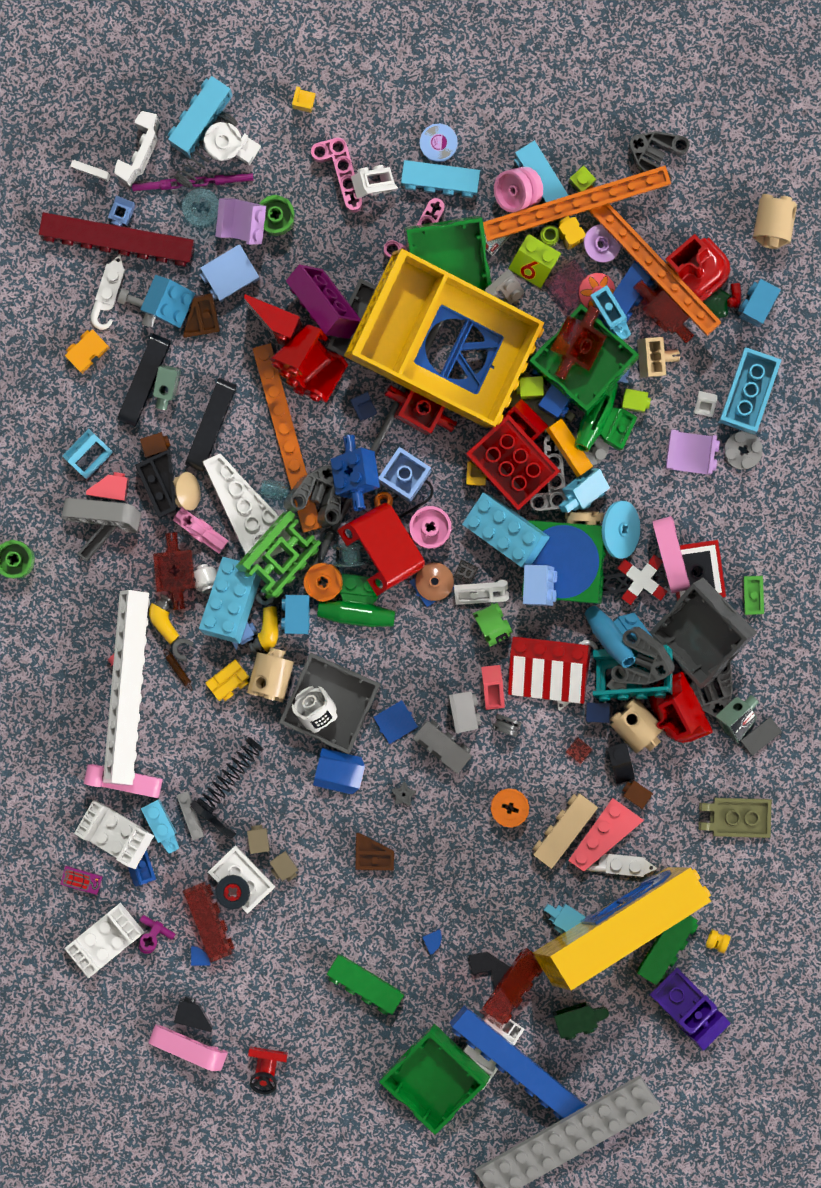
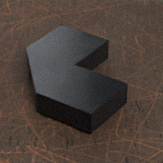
(219, 824)
(486, 962)

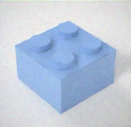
(404, 474)
(539, 585)

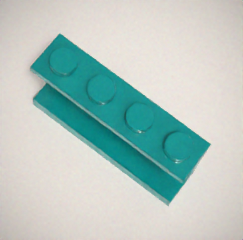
(605, 662)

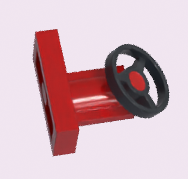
(265, 1068)

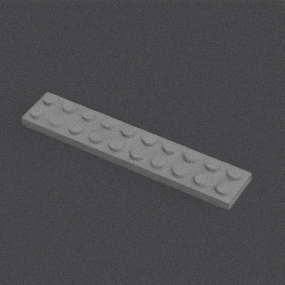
(570, 1136)

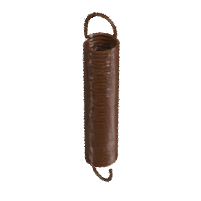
(178, 669)

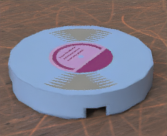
(438, 142)

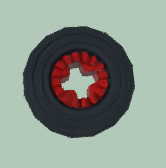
(222, 891)

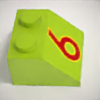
(534, 261)

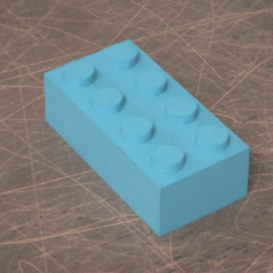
(199, 116)
(750, 391)
(505, 530)
(229, 602)

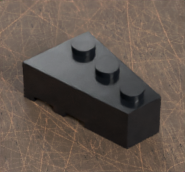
(158, 480)

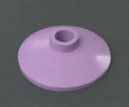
(610, 245)

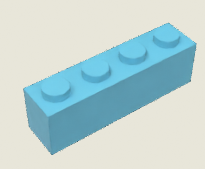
(532, 157)
(440, 178)

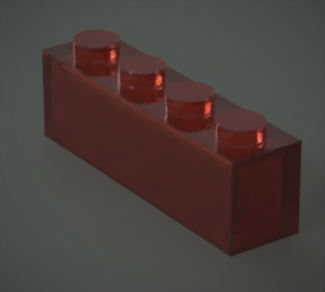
(208, 922)
(511, 988)

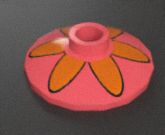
(592, 284)

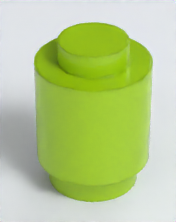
(549, 235)

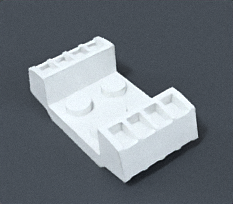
(149, 124)
(114, 834)
(104, 940)
(510, 1031)

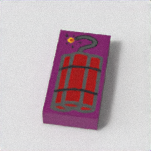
(81, 880)

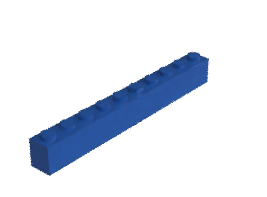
(554, 402)
(516, 1063)

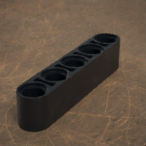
(143, 380)
(210, 424)

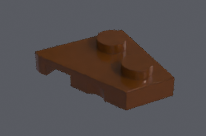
(202, 317)
(372, 855)

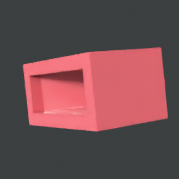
(110, 487)
(493, 687)

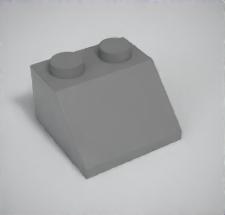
(464, 712)

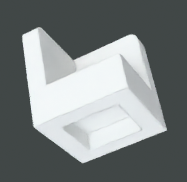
(248, 150)

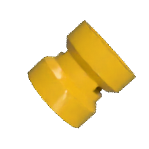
(717, 941)

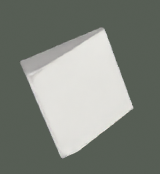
(705, 404)

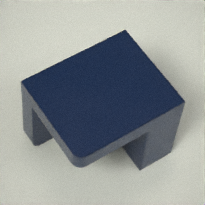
(363, 406)
(597, 712)

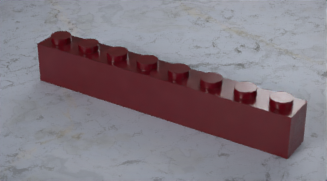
(116, 238)

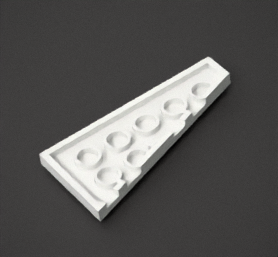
(243, 506)

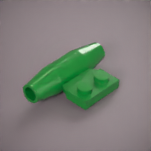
(610, 423)
(357, 605)

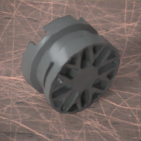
(505, 726)

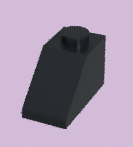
(620, 762)
(192, 1014)

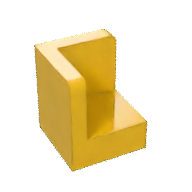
(303, 100)
(474, 476)

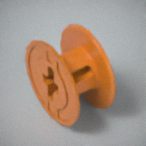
(500, 813)

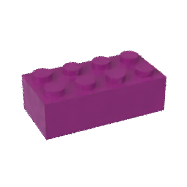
(323, 301)

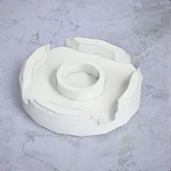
(222, 141)

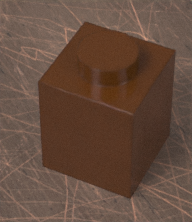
(155, 444)
(636, 793)

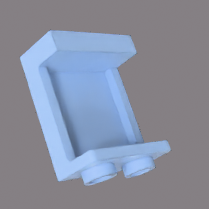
(229, 273)

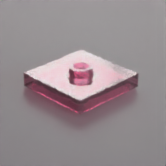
(566, 284)

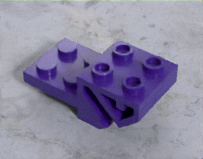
(690, 1009)

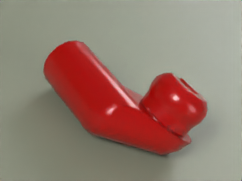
(735, 301)

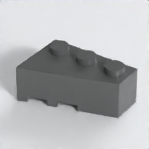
(442, 746)

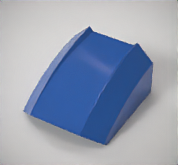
(339, 771)

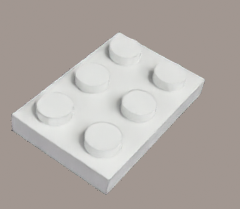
(238, 864)

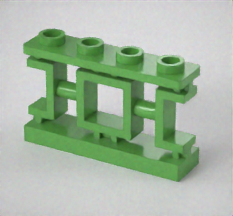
(268, 544)

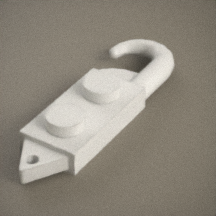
(107, 291)

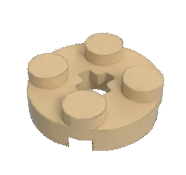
(589, 517)

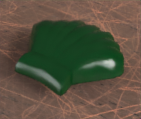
(718, 303)

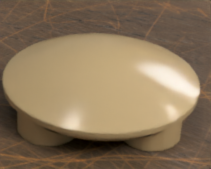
(187, 491)

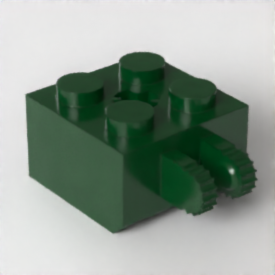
(578, 1019)

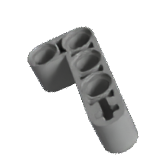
(552, 491)
(102, 513)

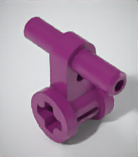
(157, 927)

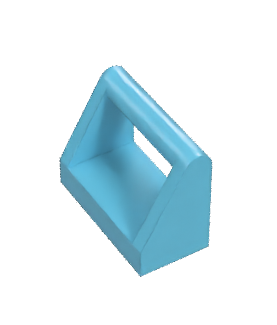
(78, 449)

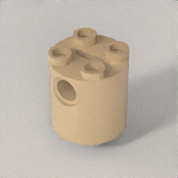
(775, 221)
(270, 675)
(643, 730)

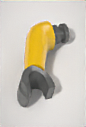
(160, 619)
(269, 632)

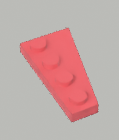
(606, 832)

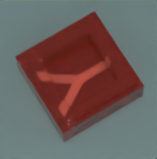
(578, 750)

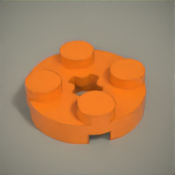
(314, 575)

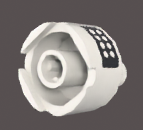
(314, 708)

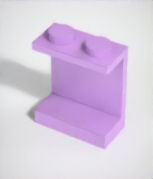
(240, 220)
(691, 452)

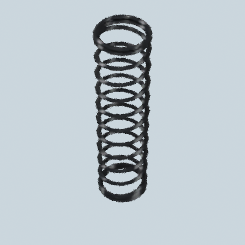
(253, 744)

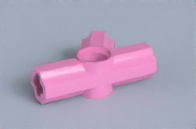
(200, 530)

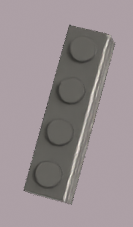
(96, 541)

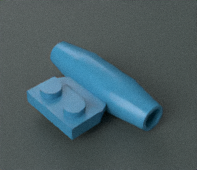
(611, 633)

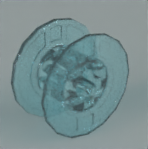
(191, 213)
(350, 555)

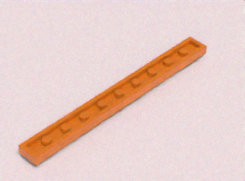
(576, 203)
(656, 268)
(284, 430)

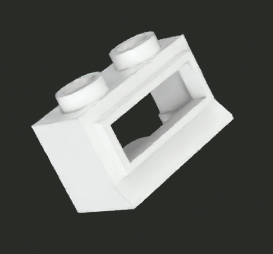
(363, 187)

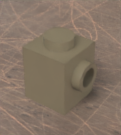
(258, 839)
(284, 867)

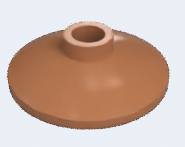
(431, 591)

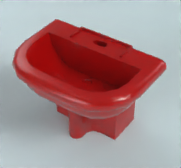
(700, 266)
(680, 712)

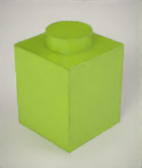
(582, 179)
(531, 387)
(635, 400)

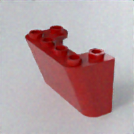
(309, 365)
(387, 546)

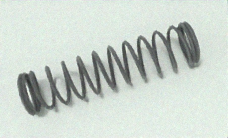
(183, 180)

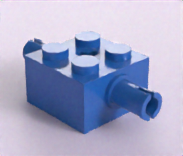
(355, 473)

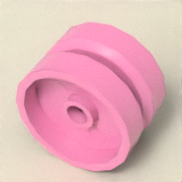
(518, 189)
(433, 538)

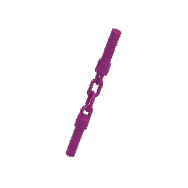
(218, 180)

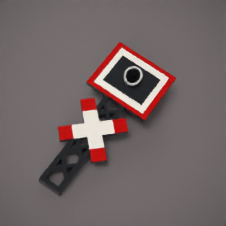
(696, 554)

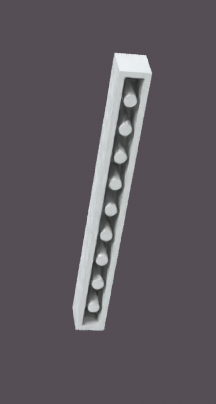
(126, 687)

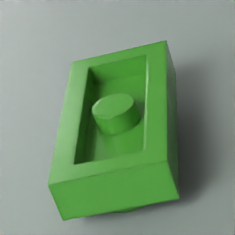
(753, 595)

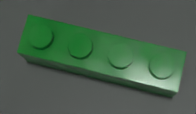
(665, 949)
(365, 984)

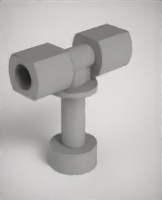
(148, 320)

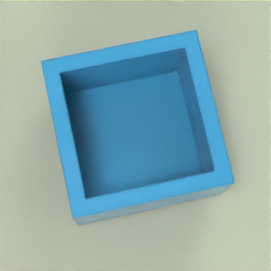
(167, 301)
(760, 301)
(296, 614)

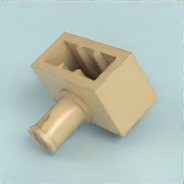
(653, 357)

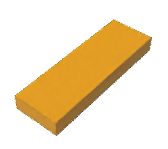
(565, 442)

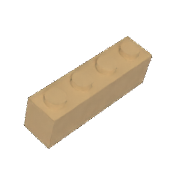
(565, 830)

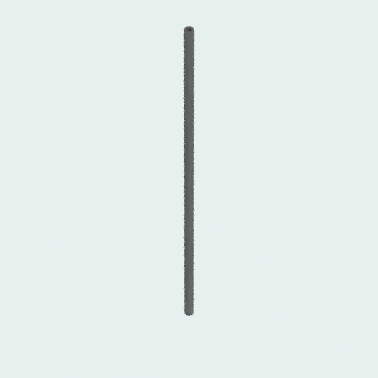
(375, 447)

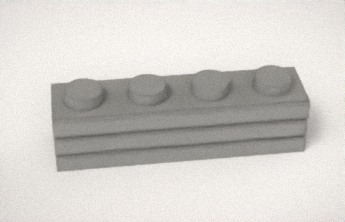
(190, 815)

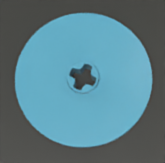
(621, 529)

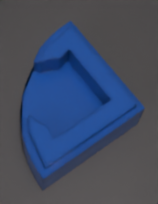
(433, 941)
(199, 957)

